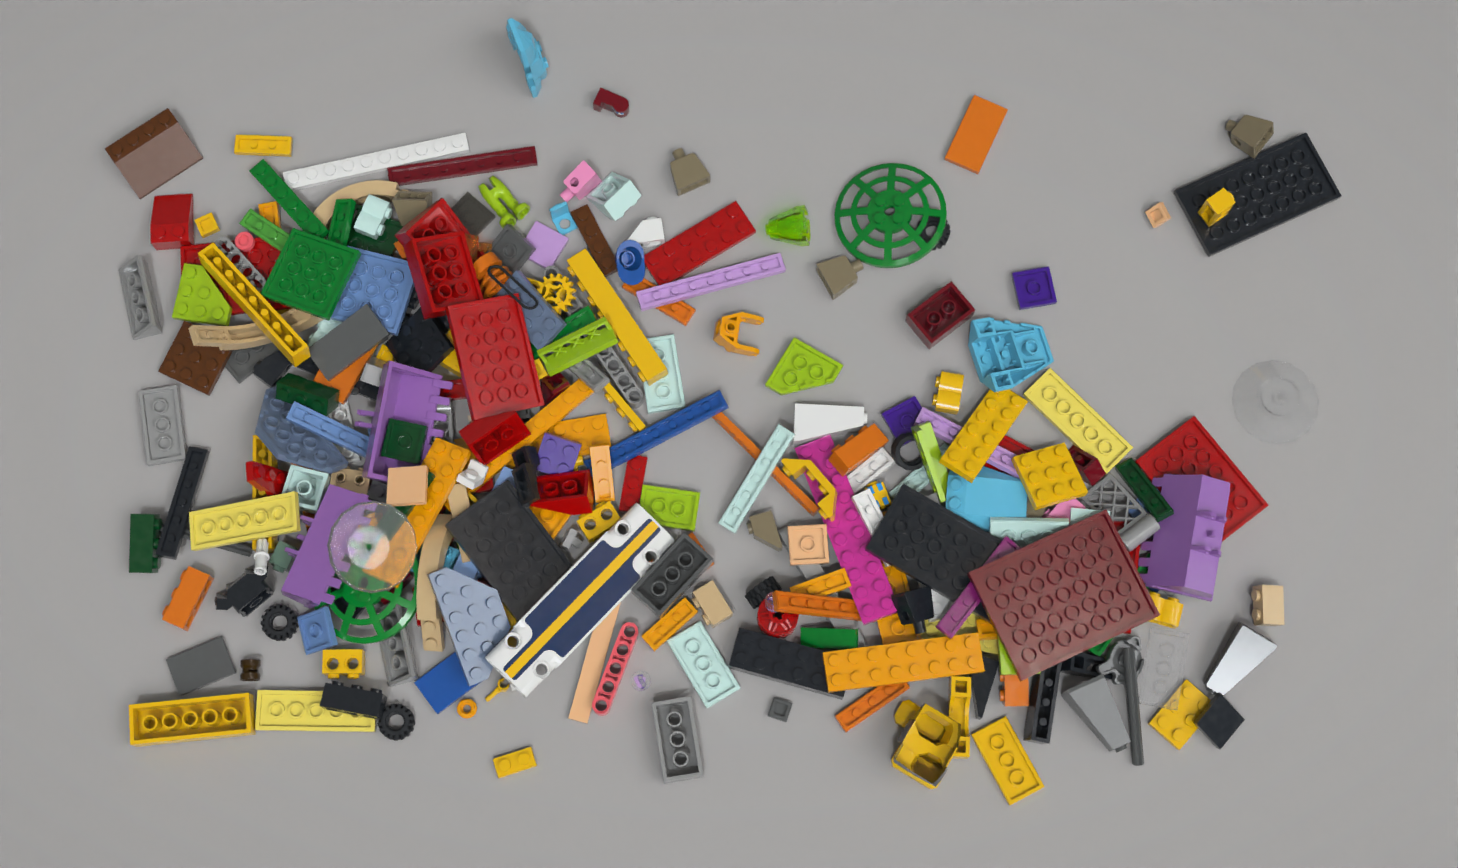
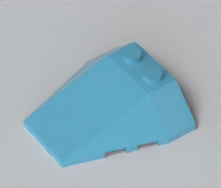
(1007, 352)
(986, 497)

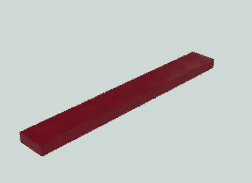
(463, 166)

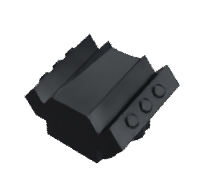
(244, 593)

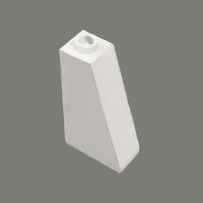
(817, 421)

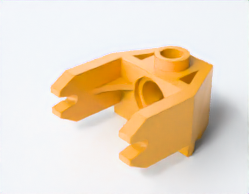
(727, 332)

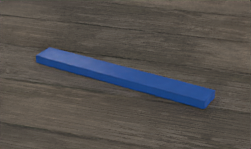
(665, 429)

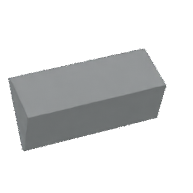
(140, 299)
(397, 650)

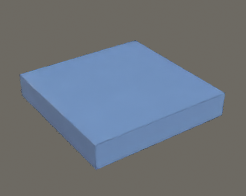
(317, 630)

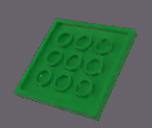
(310, 274)

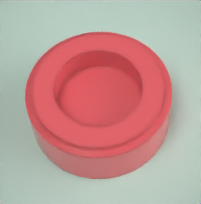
(244, 241)

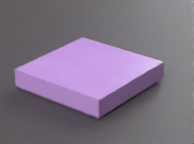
(547, 243)

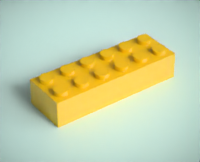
(192, 719)

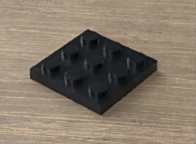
(420, 343)

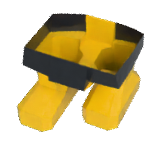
(926, 743)

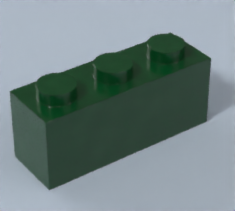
(308, 393)
(144, 543)

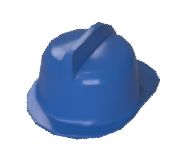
(630, 262)

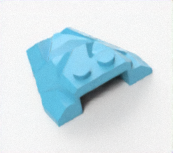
(529, 53)

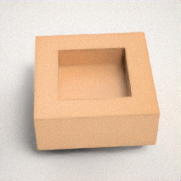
(1158, 215)

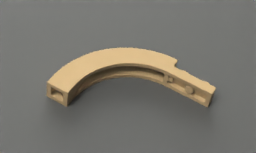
(358, 192)
(246, 335)
(431, 560)

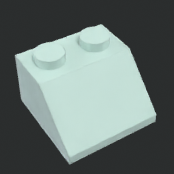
(614, 196)
(309, 485)

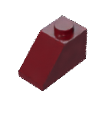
(1087, 465)

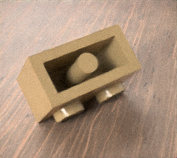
(351, 480)
(712, 604)
(1268, 605)

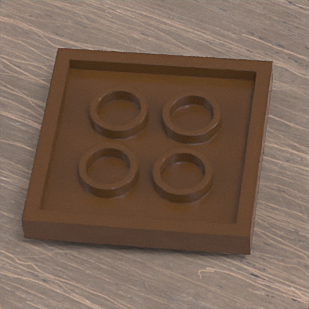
(194, 365)

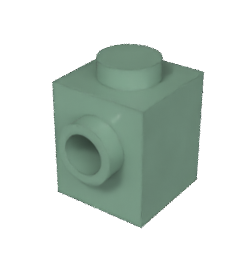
(280, 559)

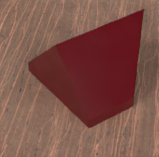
(553, 387)

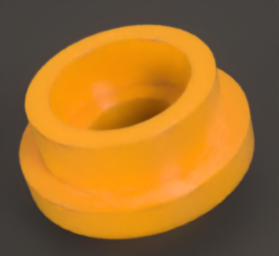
(460, 708)

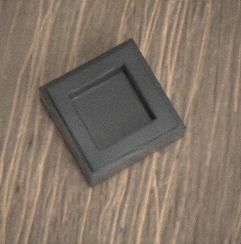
(780, 709)

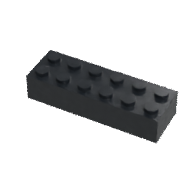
(780, 662)

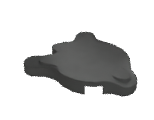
(1115, 661)

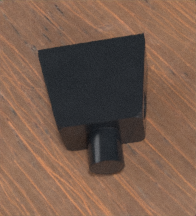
(914, 607)

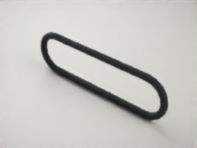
(514, 297)

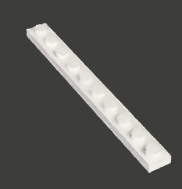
(376, 162)

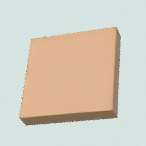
(407, 486)
(808, 544)

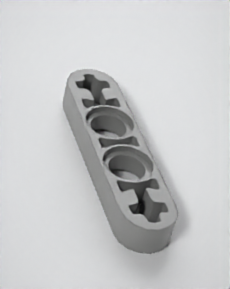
(243, 263)

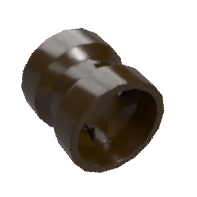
(250, 670)

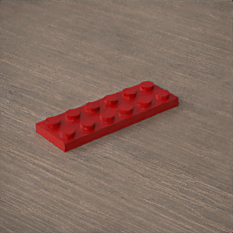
(698, 244)

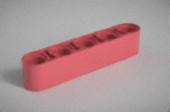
(609, 677)

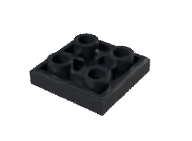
(1218, 721)

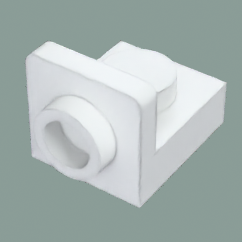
(473, 475)

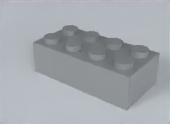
(677, 740)

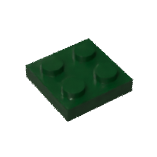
(404, 441)

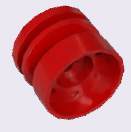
(774, 627)

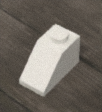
(649, 233)

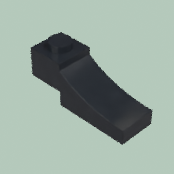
(525, 474)

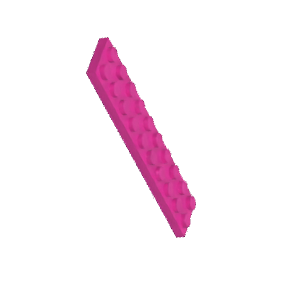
(850, 537)

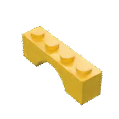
(958, 710)

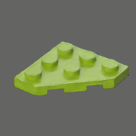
(200, 298)
(802, 369)

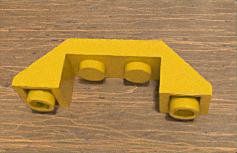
(797, 467)

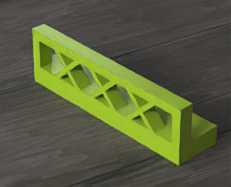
(579, 348)
(930, 456)

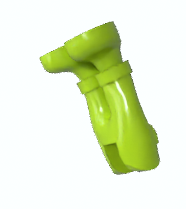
(501, 191)

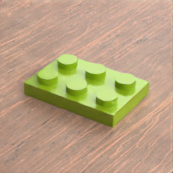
(671, 506)

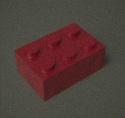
(940, 315)

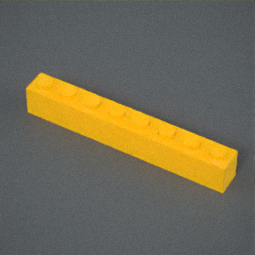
(254, 304)
(610, 306)

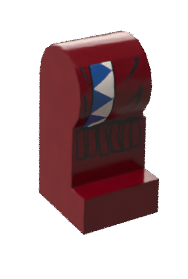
(611, 102)

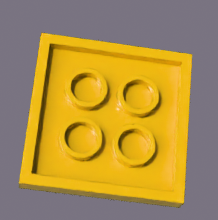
(1049, 476)

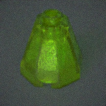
(790, 227)

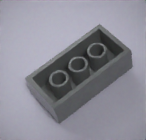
(672, 575)

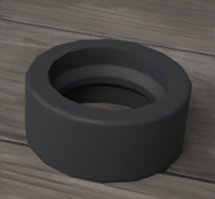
(895, 452)

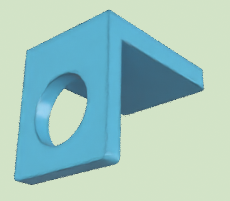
(560, 212)

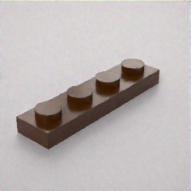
(594, 240)

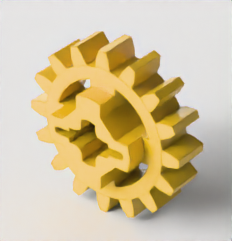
(562, 290)

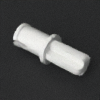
(261, 557)

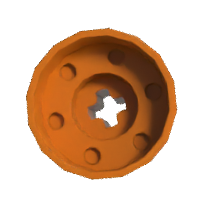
(487, 284)

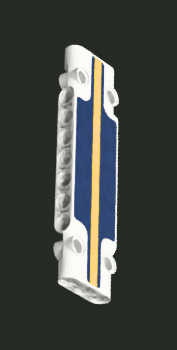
(580, 600)

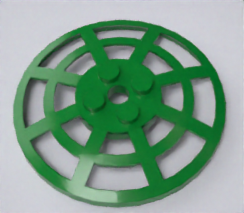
(894, 223)
(368, 600)

